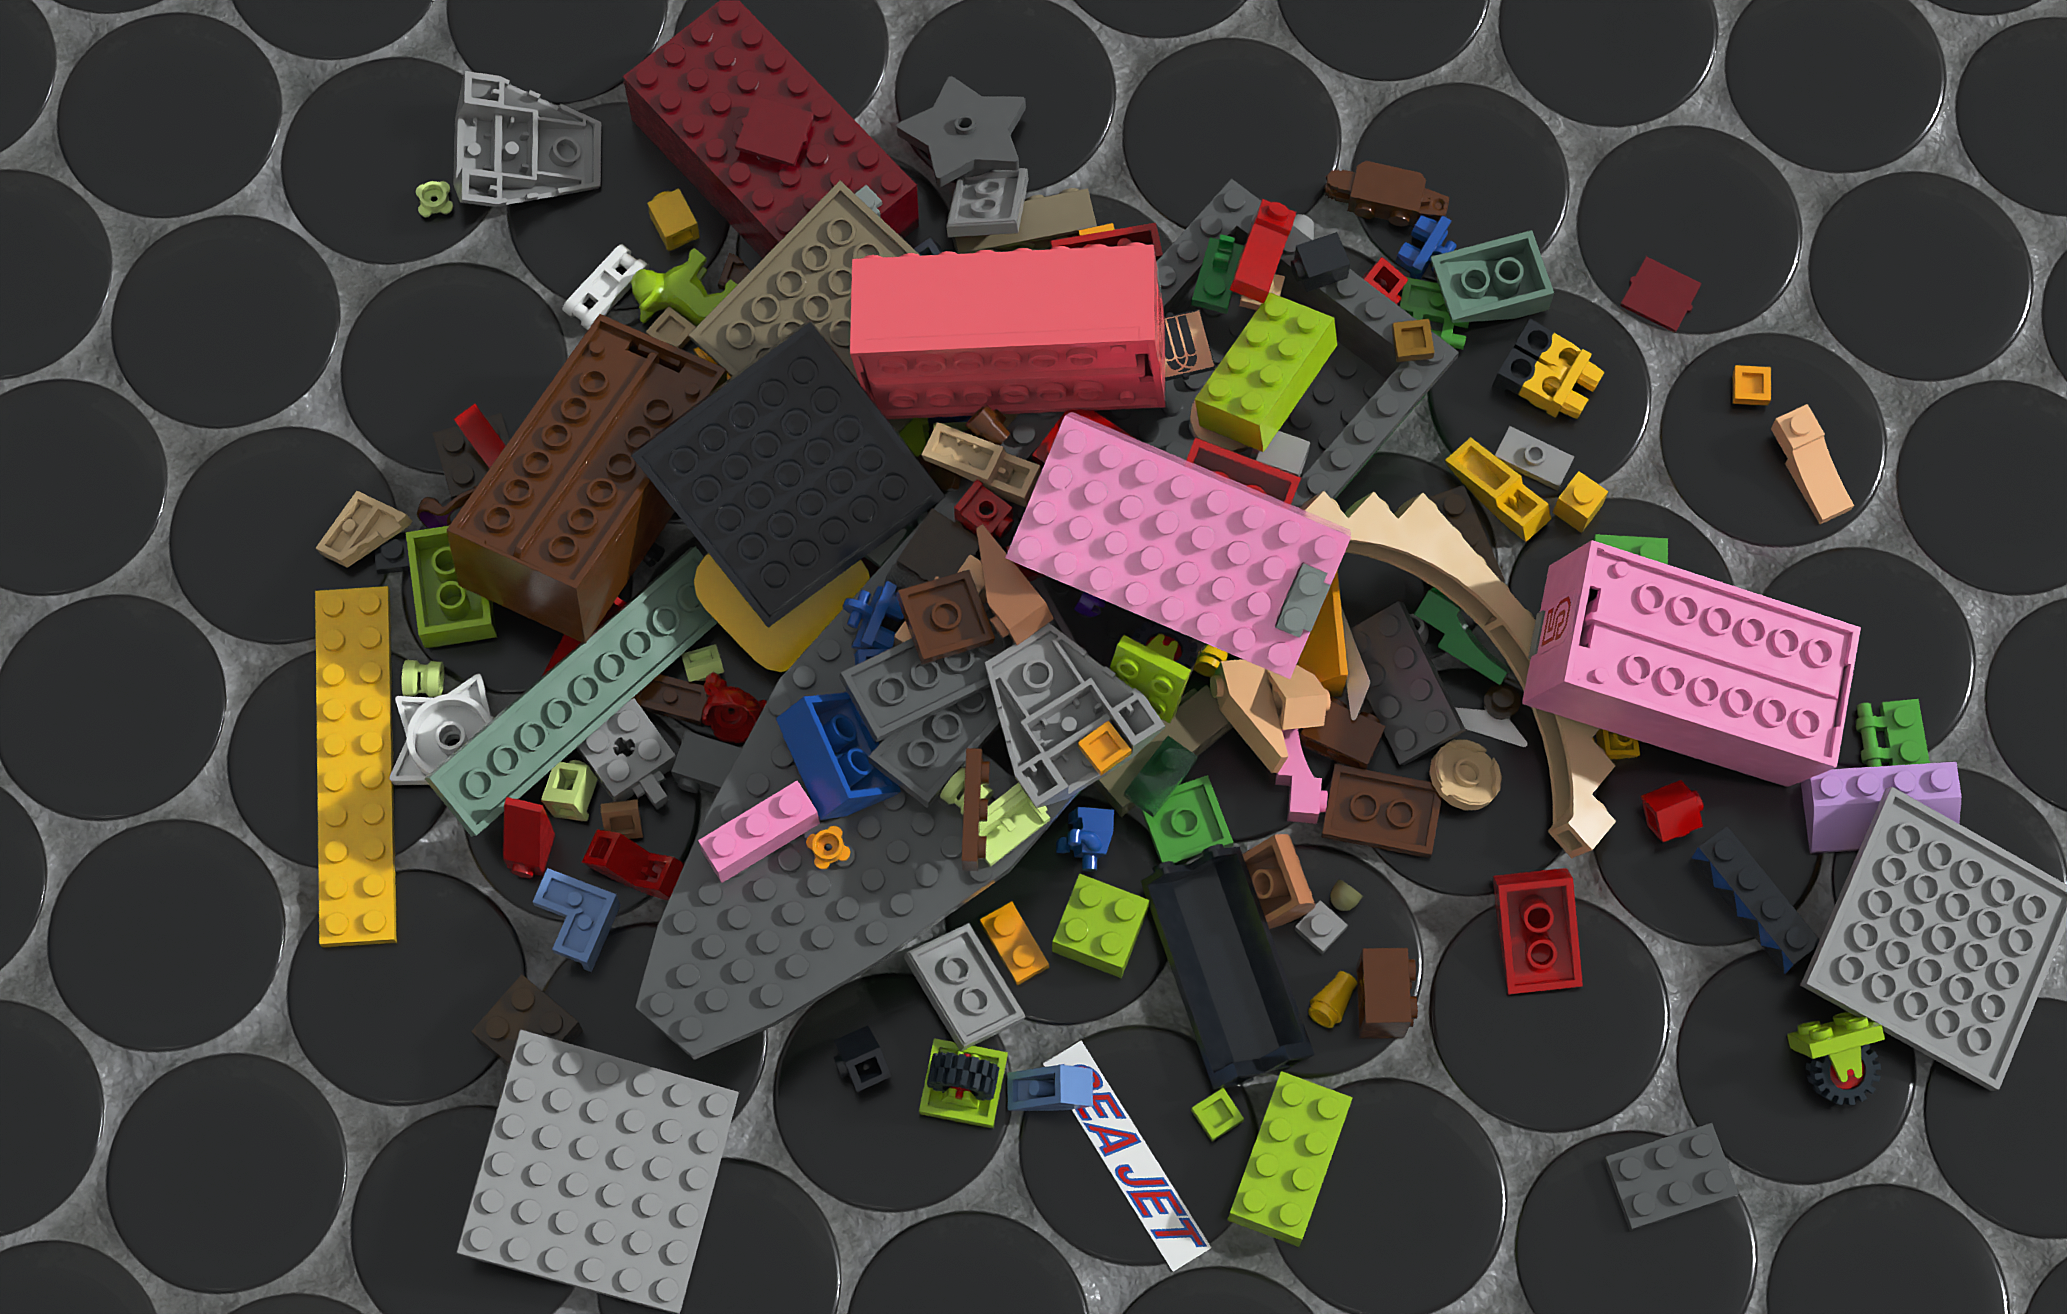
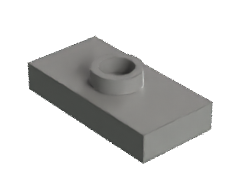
(1534, 458)

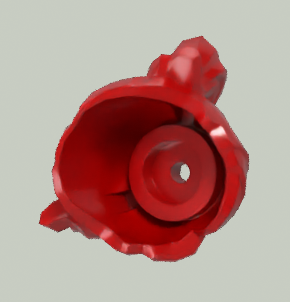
(729, 725)

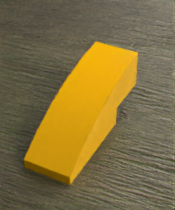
(1499, 489)

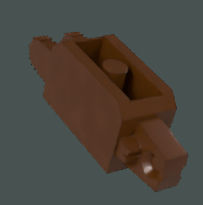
(1386, 193)

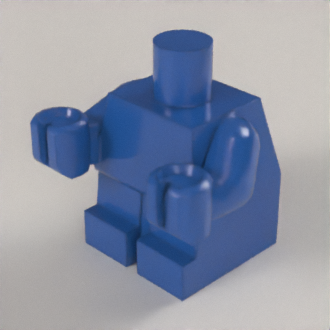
(1089, 835)

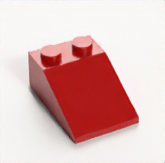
(1538, 930)

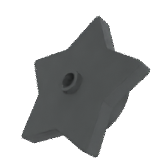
(965, 132)

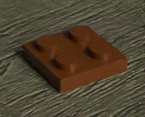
(945, 616)

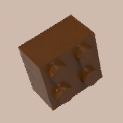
(1384, 993)

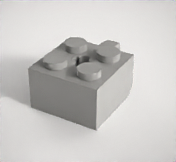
(632, 774)

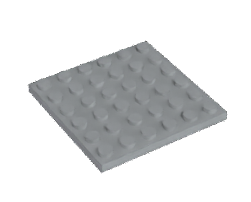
(1940, 939)
(597, 1172)

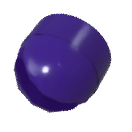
(1087, 603)

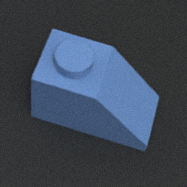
(1050, 1088)

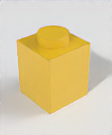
(673, 219)
(1580, 501)

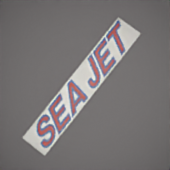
(1135, 1167)

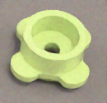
(434, 189)

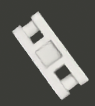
(604, 286)

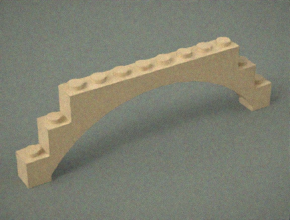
(1435, 551)

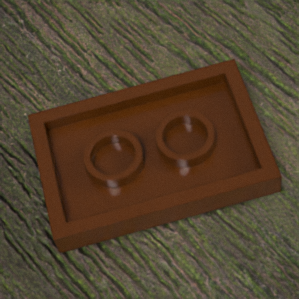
(1382, 811)

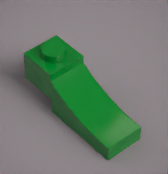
(1458, 638)

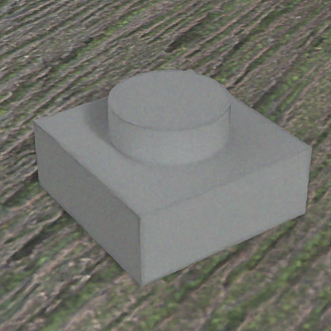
(1321, 927)

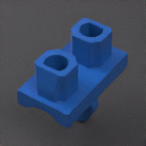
(1433, 235)
(882, 604)

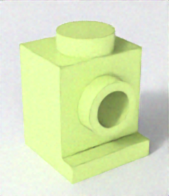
(569, 790)

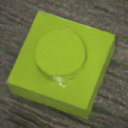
(1217, 1114)

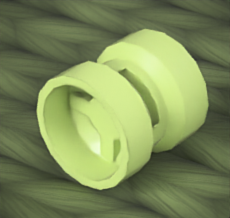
(422, 678)
(954, 790)

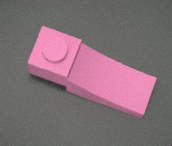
(1305, 791)

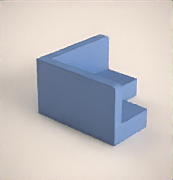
(587, 913)

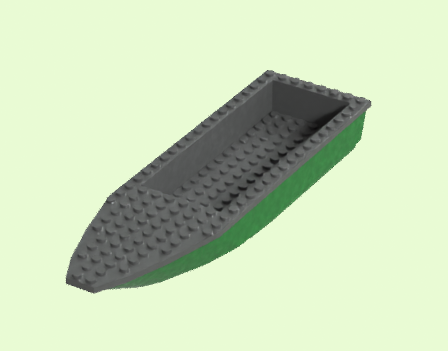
(791, 933)

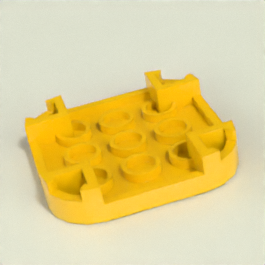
(789, 637)

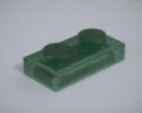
(1160, 776)

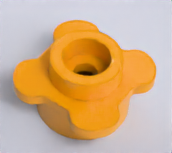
(829, 836)

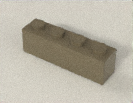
(1040, 223)
(1194, 726)

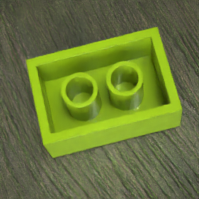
(443, 608)

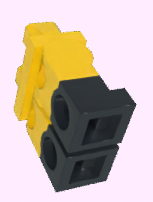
(1546, 370)

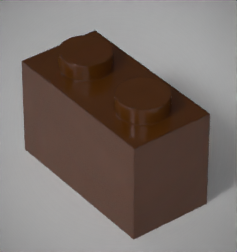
(1344, 739)

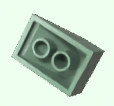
(1494, 280)

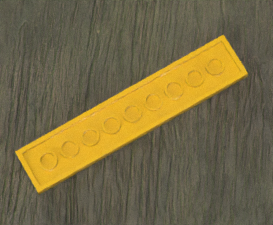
(355, 767)

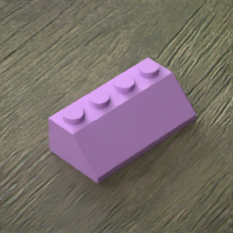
(1845, 800)

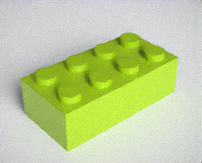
(1266, 372)
(1290, 1159)

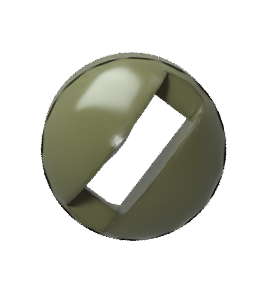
(1344, 896)

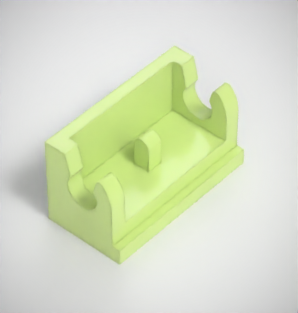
(1010, 822)

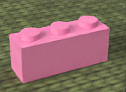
(759, 831)

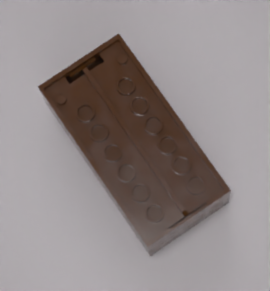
(565, 501)

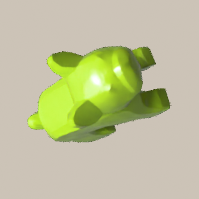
(677, 289)

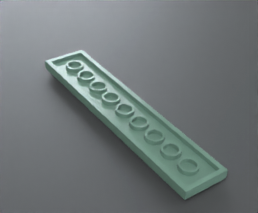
(574, 697)

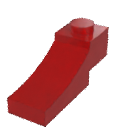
(1262, 250)

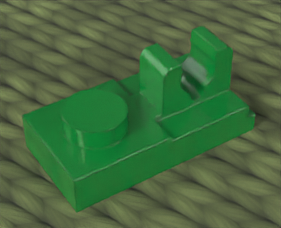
(1217, 274)

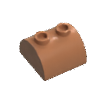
(1279, 880)

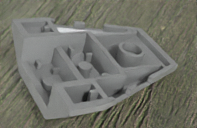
(520, 145)
(1052, 699)

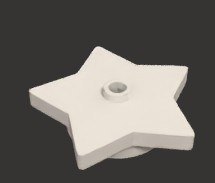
(433, 723)

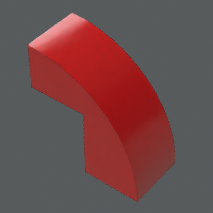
(633, 865)

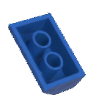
(834, 755)

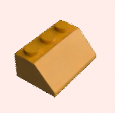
(1325, 647)

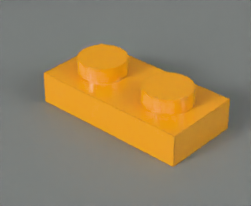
(1014, 943)

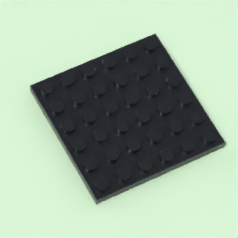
(788, 473)

